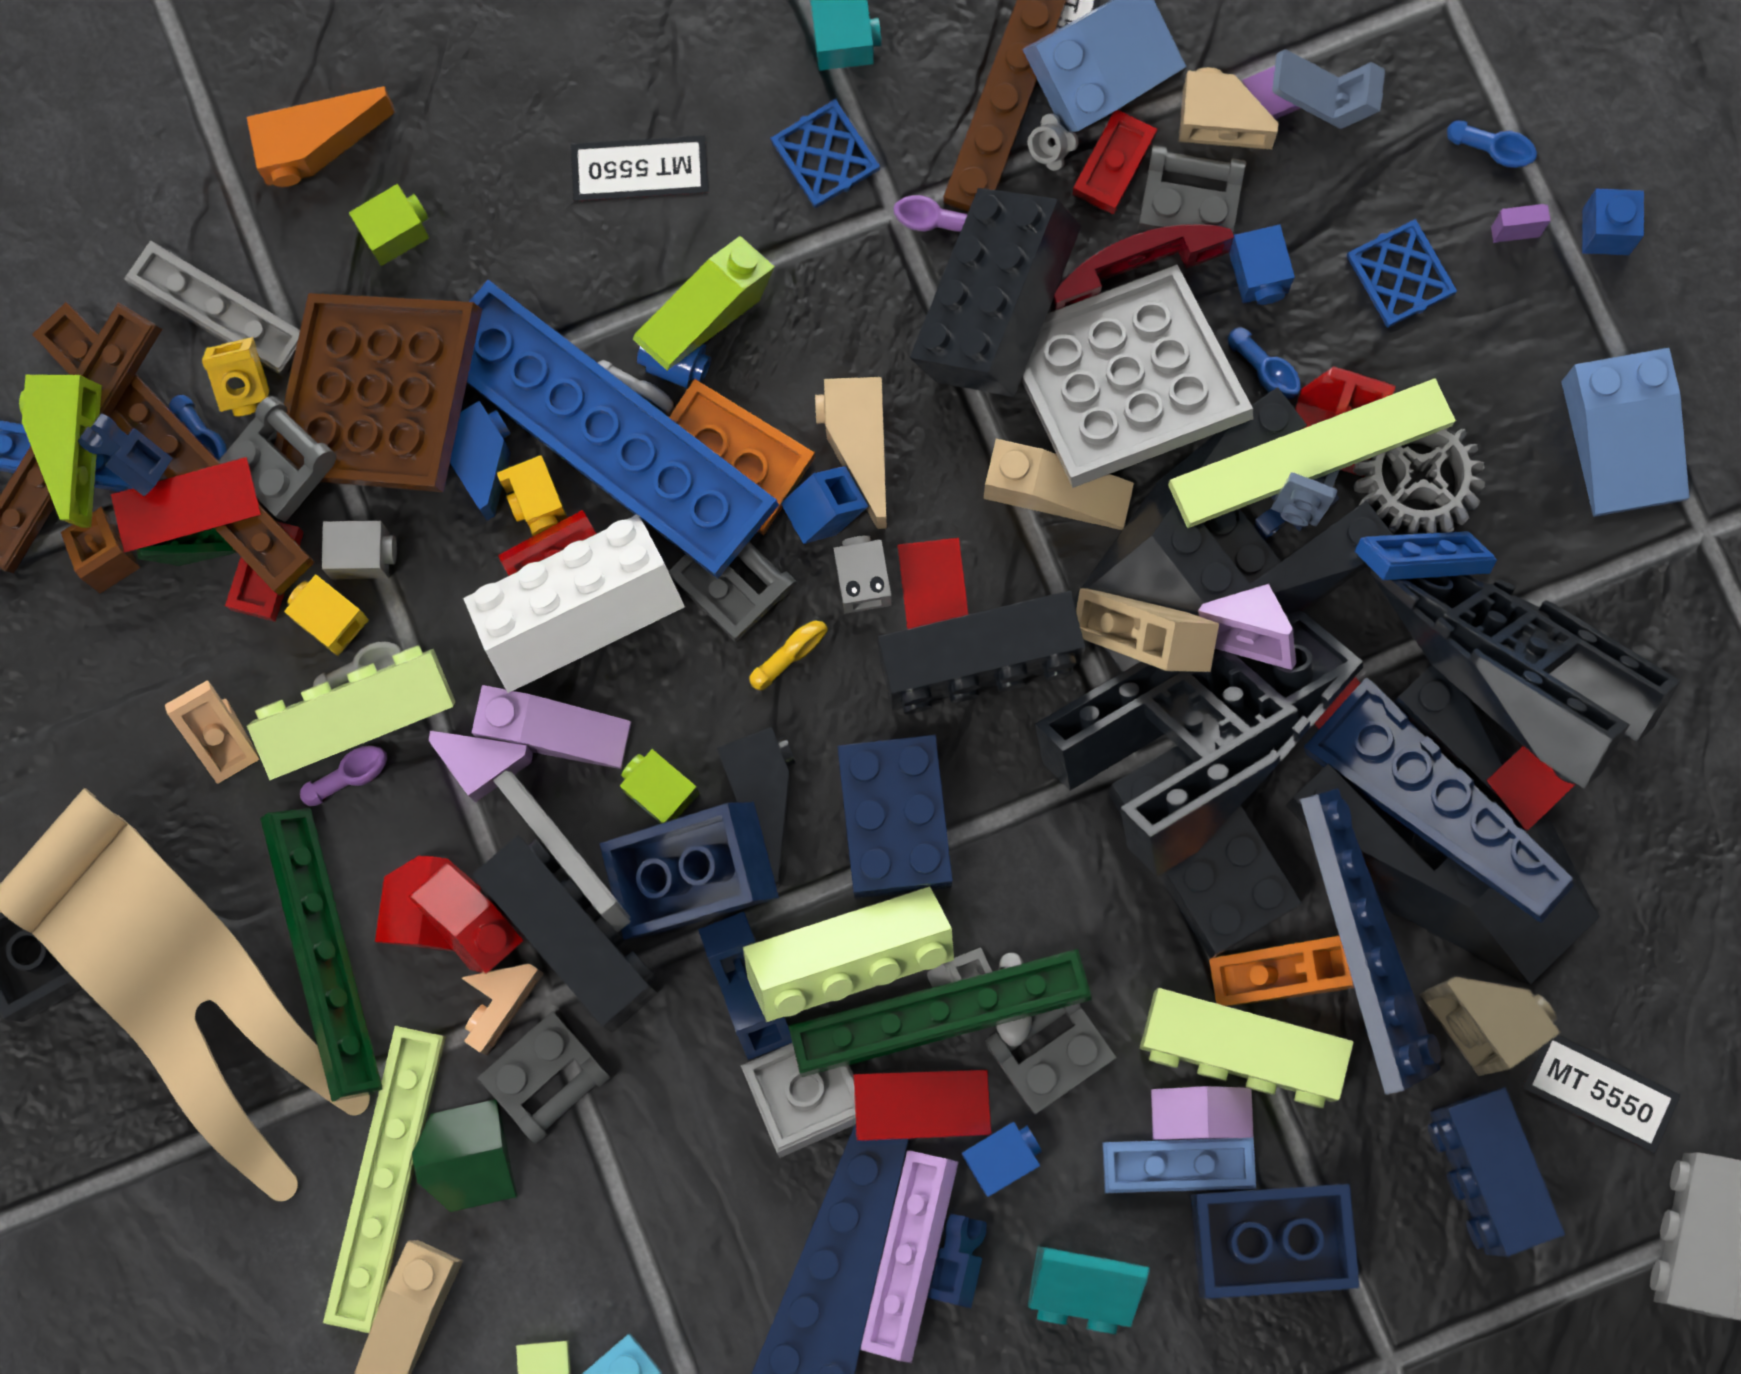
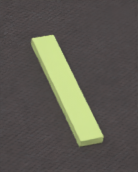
(1311, 452)
(384, 1179)

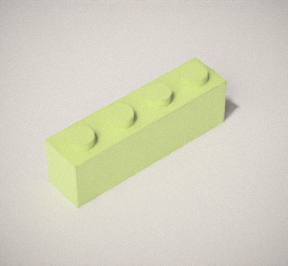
(350, 713)
(848, 954)
(1246, 1046)

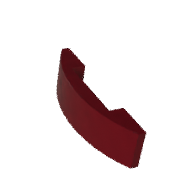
(1193, 242)

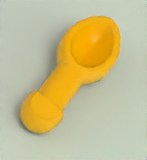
(794, 649)

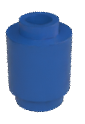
(684, 372)

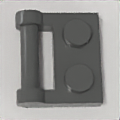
(1179, 204)
(275, 478)
(729, 597)
(535, 1063)
(1058, 1064)

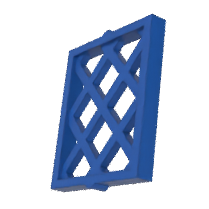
(844, 182)
(1373, 289)

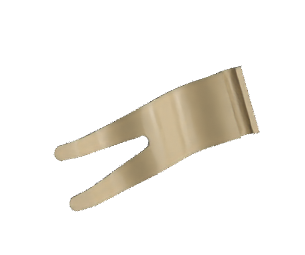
(149, 961)

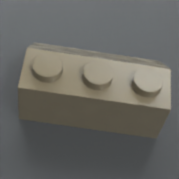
(1491, 1022)

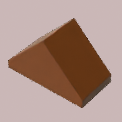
(98, 552)

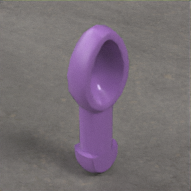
(925, 214)
(355, 769)

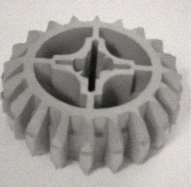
(1429, 490)

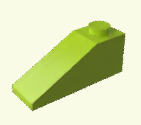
(706, 303)
(54, 417)

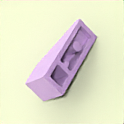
(551, 727)

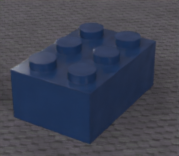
(894, 816)
(690, 869)
(1494, 1173)
(1274, 1241)

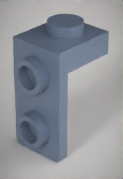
(1329, 97)
(1304, 499)

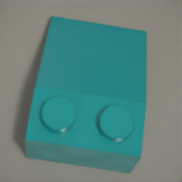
(1085, 1288)

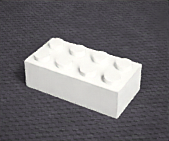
(573, 603)

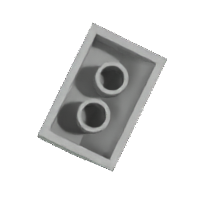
(1702, 1238)

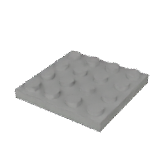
(1131, 377)

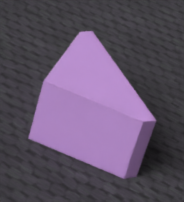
(1253, 626)
(478, 760)
(1201, 1113)

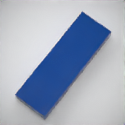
(1425, 555)

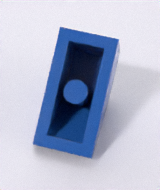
(480, 454)

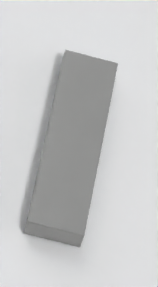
(213, 306)
(563, 850)

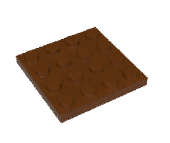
(381, 386)

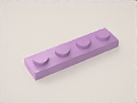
(909, 1256)

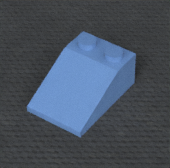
(1103, 60)
(1628, 431)

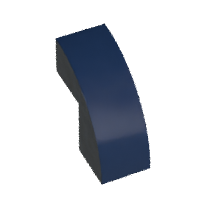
(724, 949)

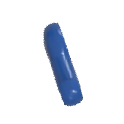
(1505, 147)
(1271, 371)
(183, 408)

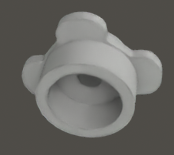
(1040, 143)

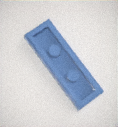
(1179, 1165)

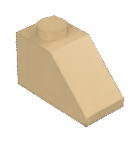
(1223, 112)

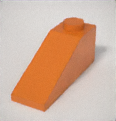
(311, 135)
(1281, 972)

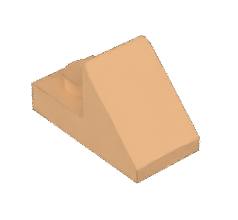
(212, 731)
(509, 991)

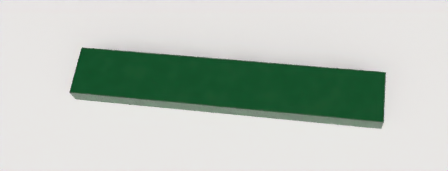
(321, 954)
(939, 1013)

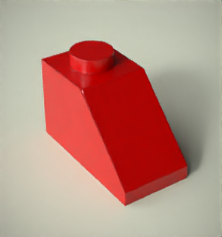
(465, 919)

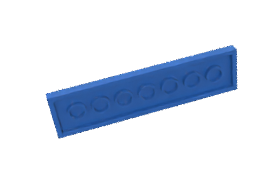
(613, 434)

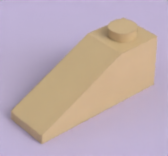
(855, 431)
(1038, 482)
(1147, 631)
(408, 1309)

